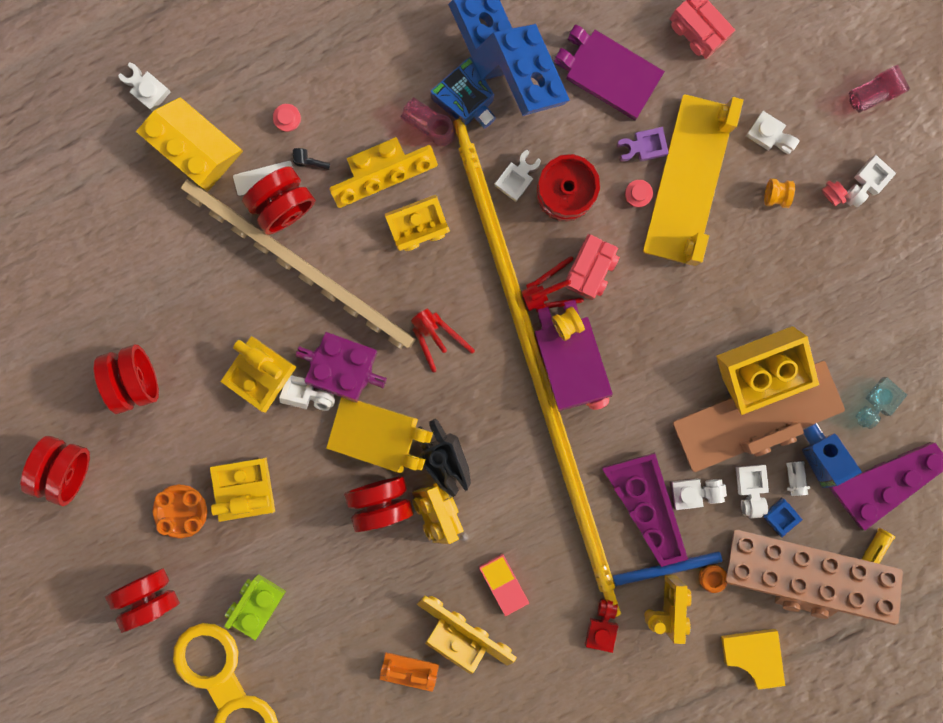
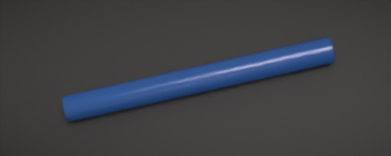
(656, 571)

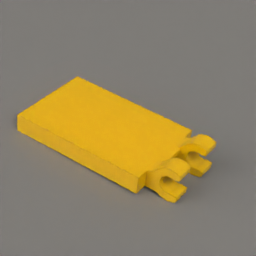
(376, 435)

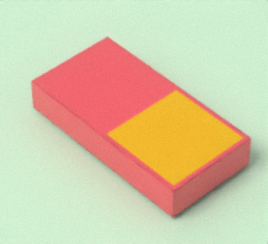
(504, 584)

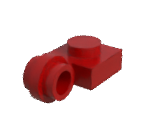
(602, 633)

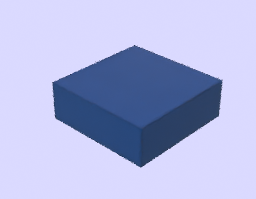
(782, 517)

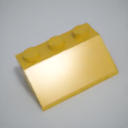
(190, 142)
(768, 369)

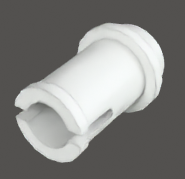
(797, 478)

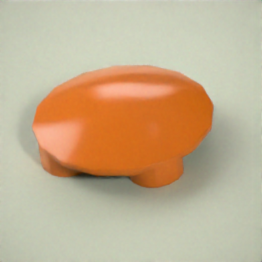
(179, 511)

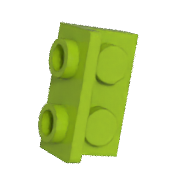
(255, 607)

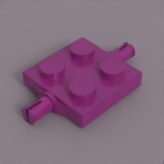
(341, 367)

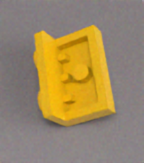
(417, 223)

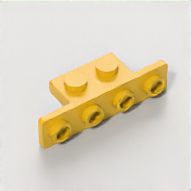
(381, 168)
(459, 640)

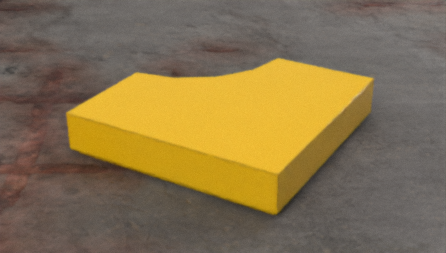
(758, 654)

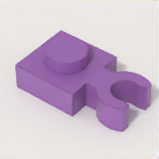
(647, 144)

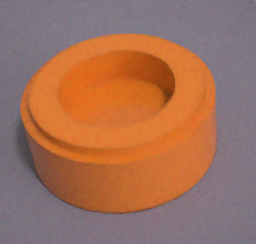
(713, 578)

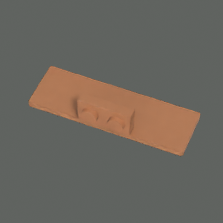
(723, 432)
(814, 578)

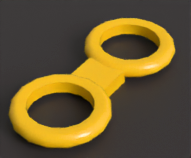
(224, 686)

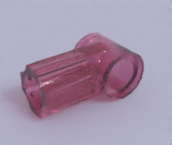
(882, 88)
(427, 120)

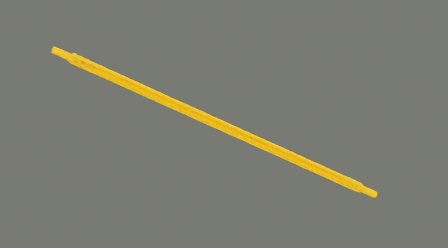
(535, 364)

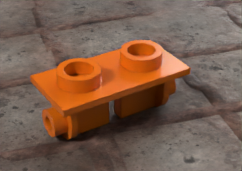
(409, 672)

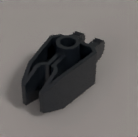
(445, 460)

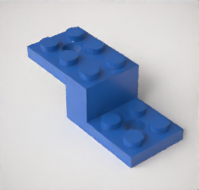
(510, 52)

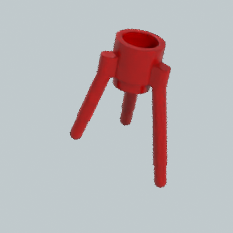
(536, 296)
(426, 325)

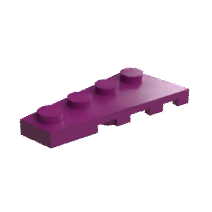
(888, 484)
(648, 503)

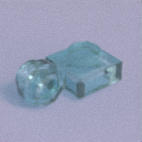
(885, 398)

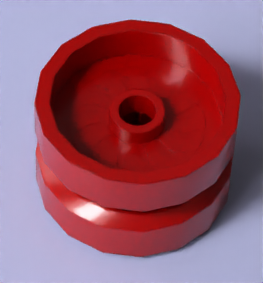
(566, 171)
(278, 200)
(126, 379)
(55, 470)
(380, 508)
(143, 602)

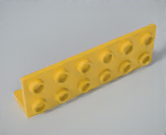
(690, 179)

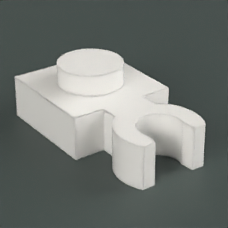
(146, 88)
(516, 179)

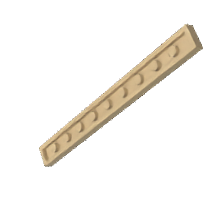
(289, 259)

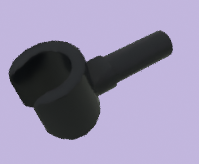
(301, 159)

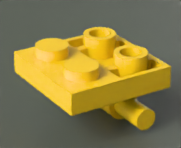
(257, 373)
(242, 490)
(438, 514)
(673, 617)

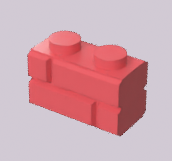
(701, 26)
(591, 267)

